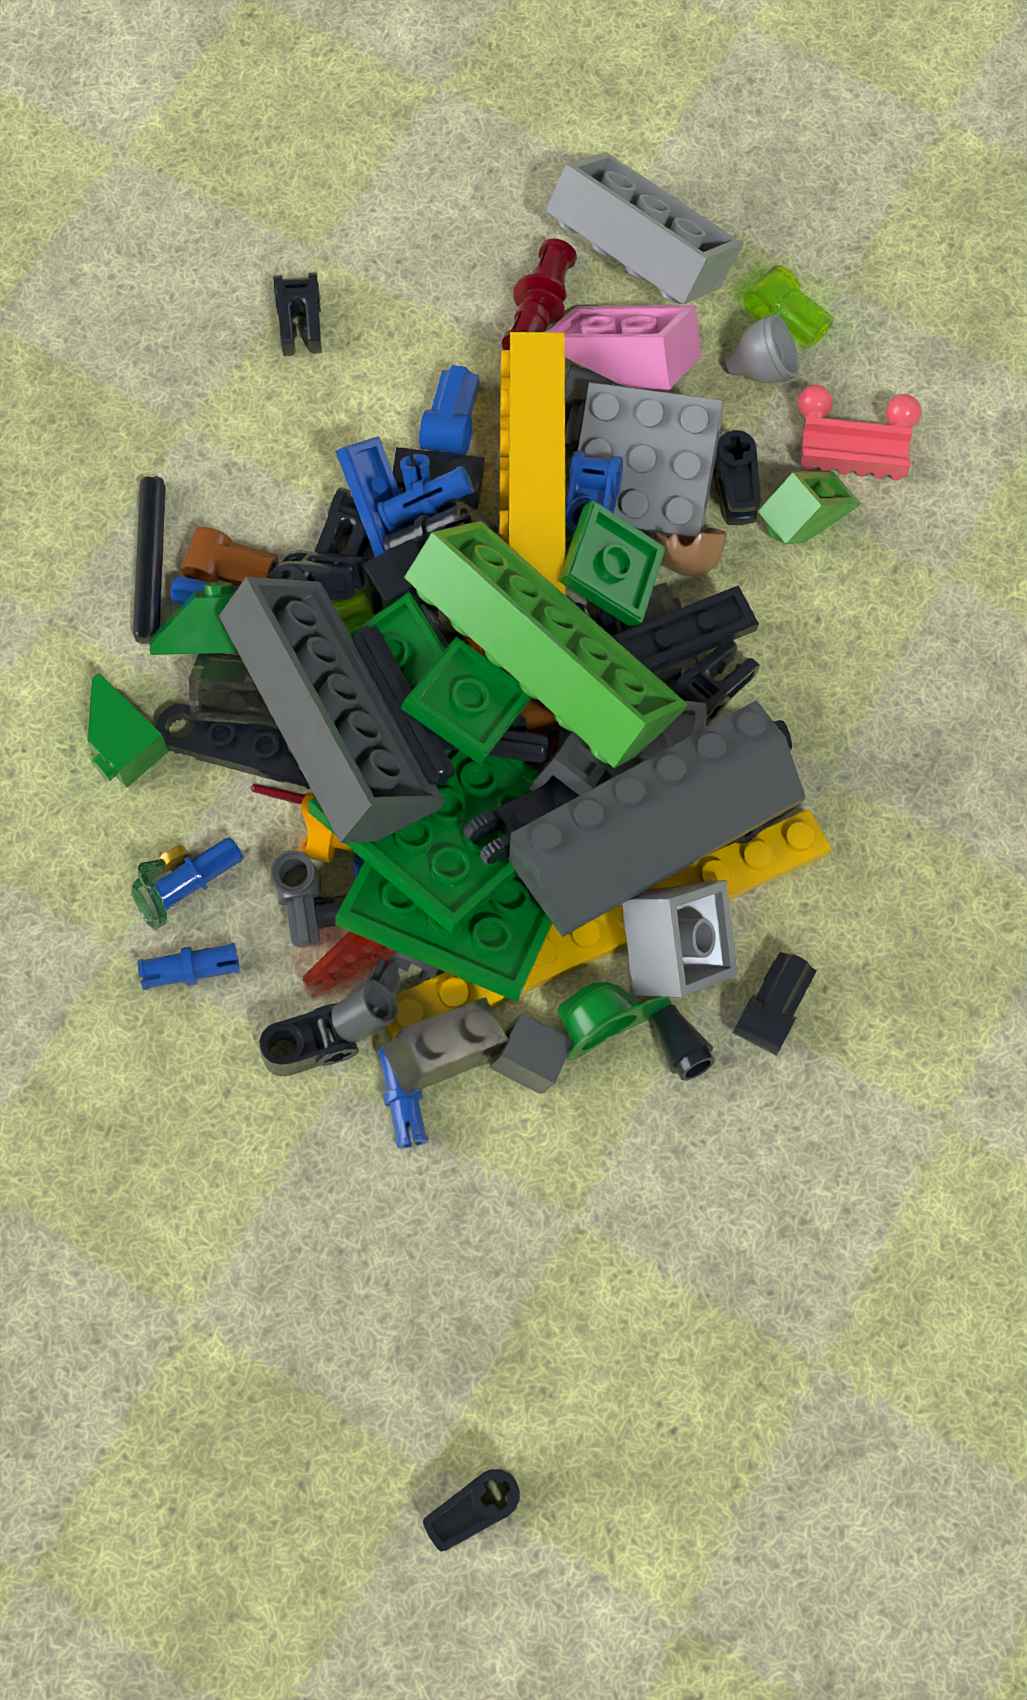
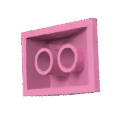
(633, 344)

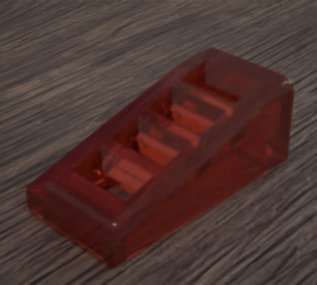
(342, 962)

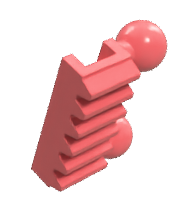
(855, 444)

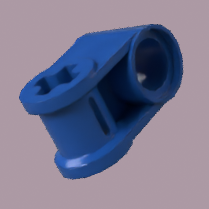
(588, 487)

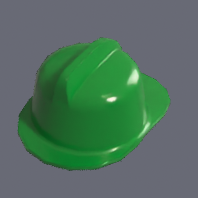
(601, 1013)

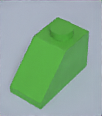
(806, 506)

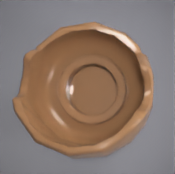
(690, 555)

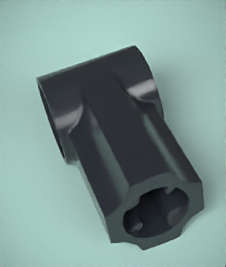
(771, 1012)

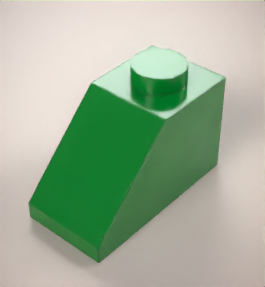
(197, 624)
(120, 735)

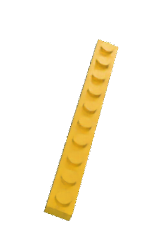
(743, 866)

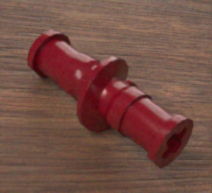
(542, 292)

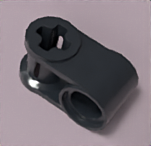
(311, 1041)

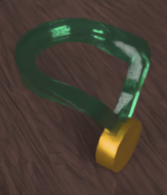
(148, 871)

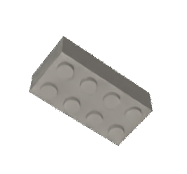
(643, 228)

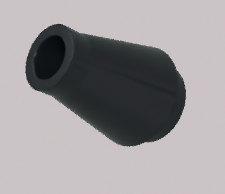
(682, 1044)

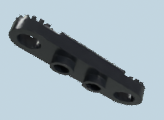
(236, 746)

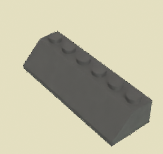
(328, 708)
(656, 818)

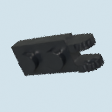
(514, 816)

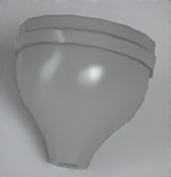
(765, 352)

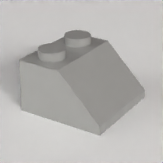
(679, 939)

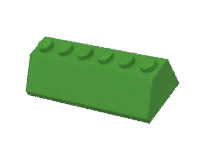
(544, 641)

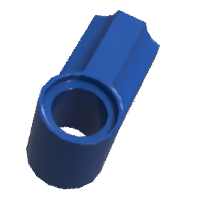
(449, 421)

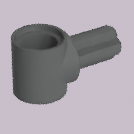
(575, 401)
(298, 899)
(368, 1004)

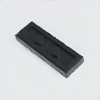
(690, 630)

